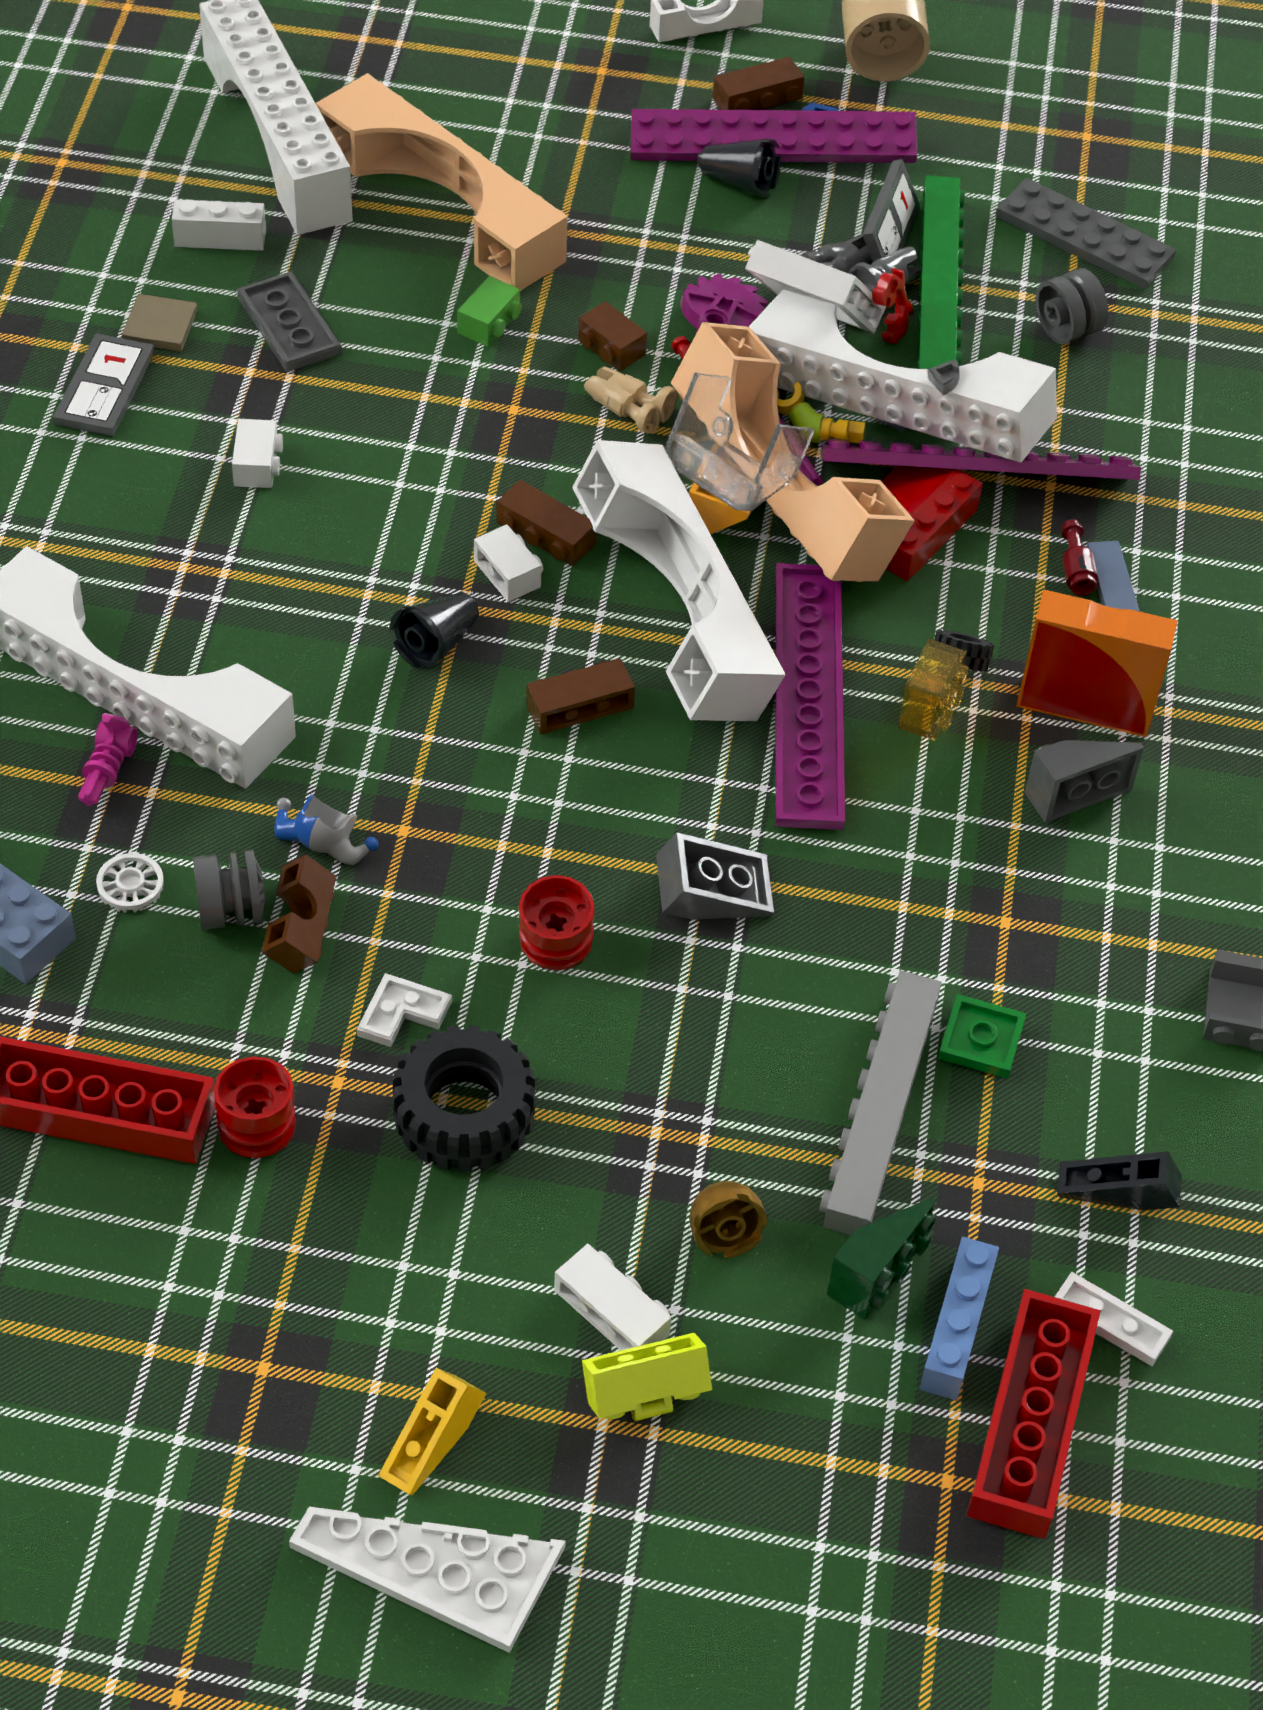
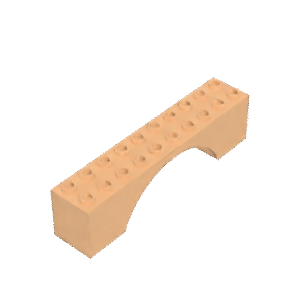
(381, 133)
(844, 523)

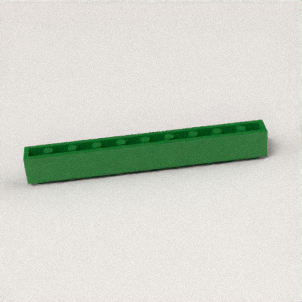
(940, 272)

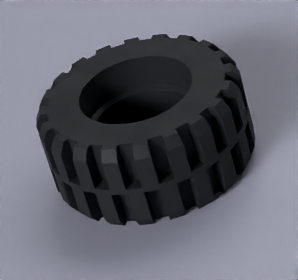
(457, 1058)

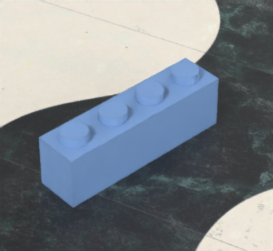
(959, 1318)

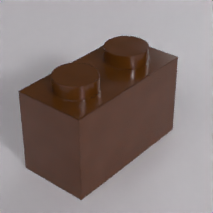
(612, 336)

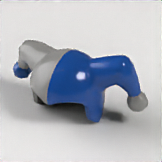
(322, 830)

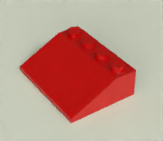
(939, 504)

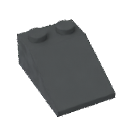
(1080, 774)
(712, 880)

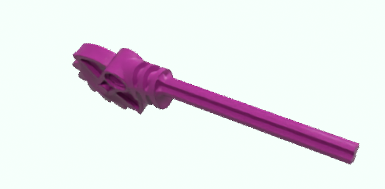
(730, 304)

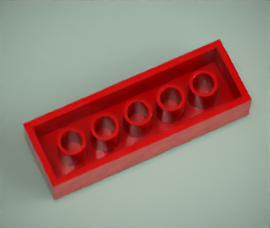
(104, 1100)
(1034, 1414)

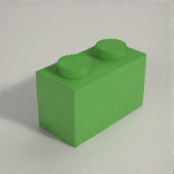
(489, 311)

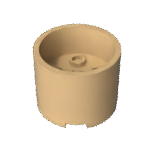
(885, 37)

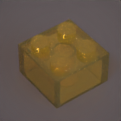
(933, 690)

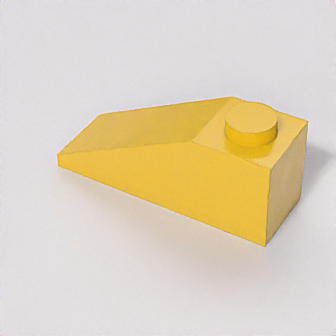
(431, 1430)

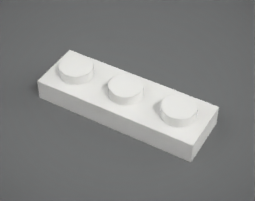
(1118, 1321)

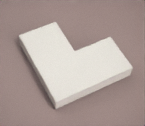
(401, 1000)

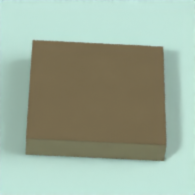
(160, 322)

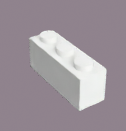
(219, 225)
(611, 1300)

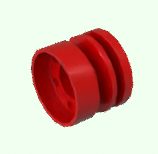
(556, 922)
(255, 1107)

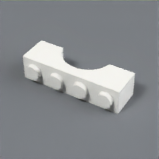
(676, 20)

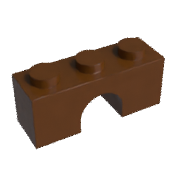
(297, 937)

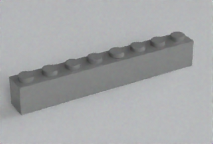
(882, 1104)

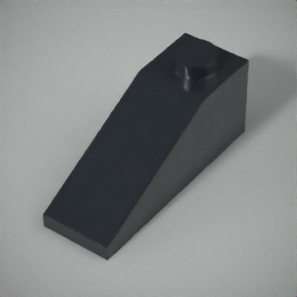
(1125, 1181)

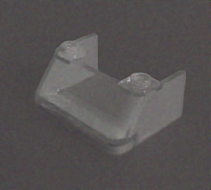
(702, 451)

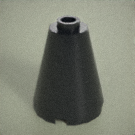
(743, 164)
(432, 628)

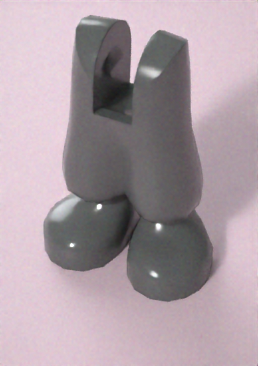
(842, 255)
(871, 273)

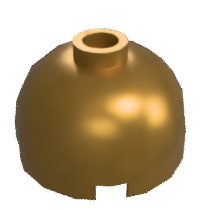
(727, 1219)

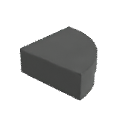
(945, 376)

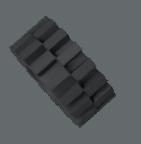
(978, 650)

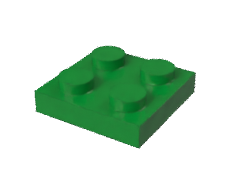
(982, 1036)

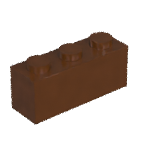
(759, 86)
(546, 522)
(580, 696)

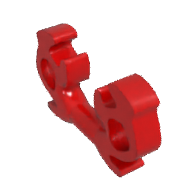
(887, 291)

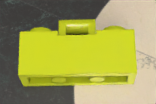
(647, 1377)

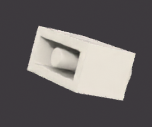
(255, 453)
(508, 562)

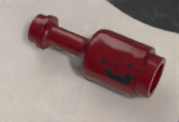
(1078, 561)

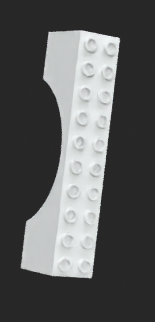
(302, 152)
(996, 407)
(639, 500)
(217, 718)

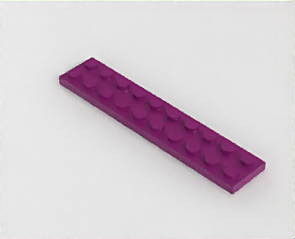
(800, 134)
(966, 458)
(809, 700)

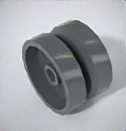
(1072, 306)

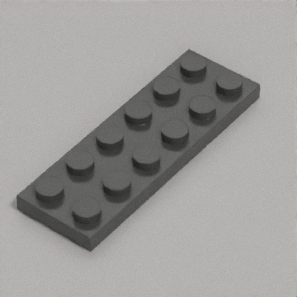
(1086, 233)

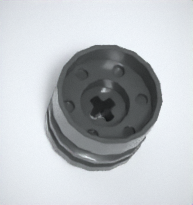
(228, 890)

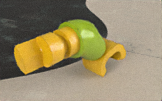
(824, 428)

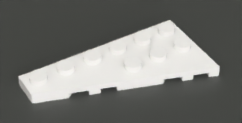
(448, 1571)

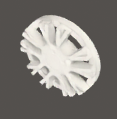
(130, 882)

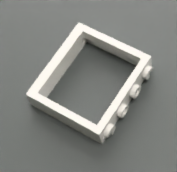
(794, 273)

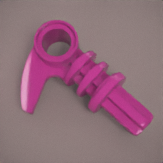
(112, 743)

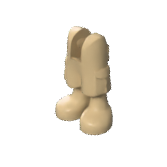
(625, 396)

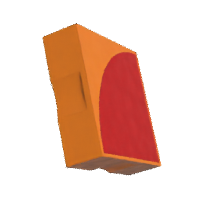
(1096, 663)

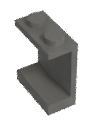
(1235, 1001)

